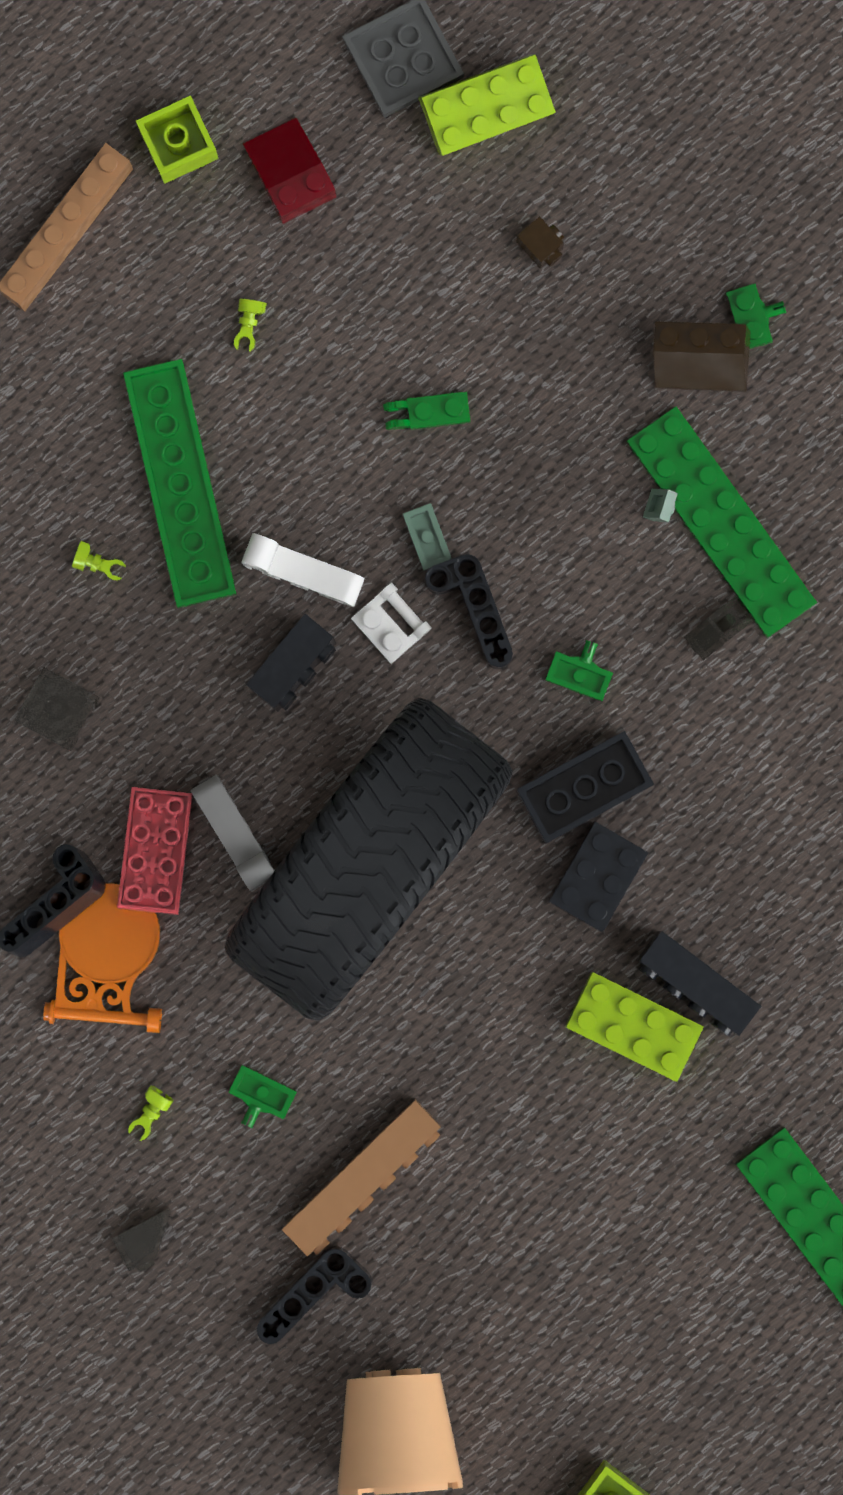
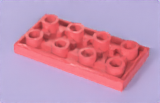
(155, 851)

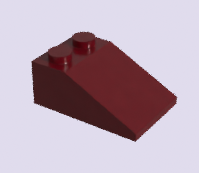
(290, 170)

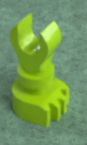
(249, 309)
(84, 559)
(152, 1110)

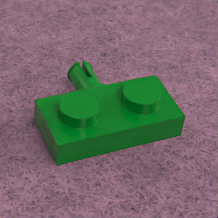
(750, 310)
(580, 673)
(261, 1094)

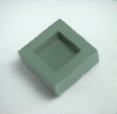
(660, 505)

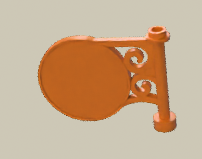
(108, 949)

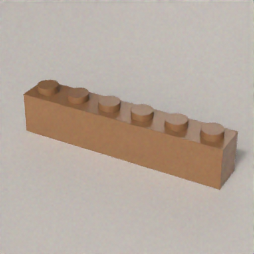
(65, 227)
(361, 1178)

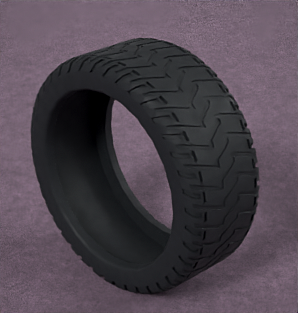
(368, 859)

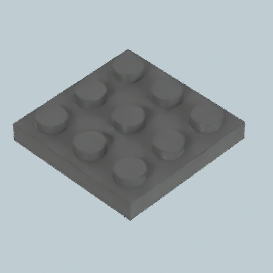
(403, 56)

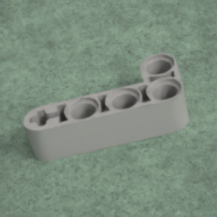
(233, 832)

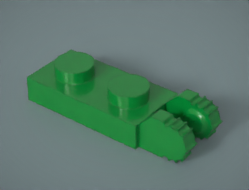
(430, 411)

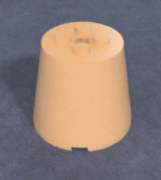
(397, 1435)

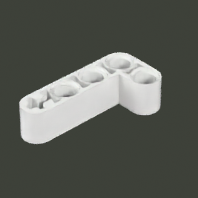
(302, 570)

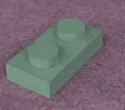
(426, 536)

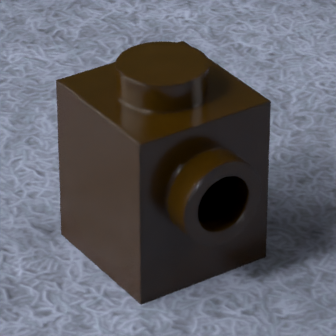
(541, 242)

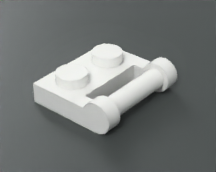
(383, 630)

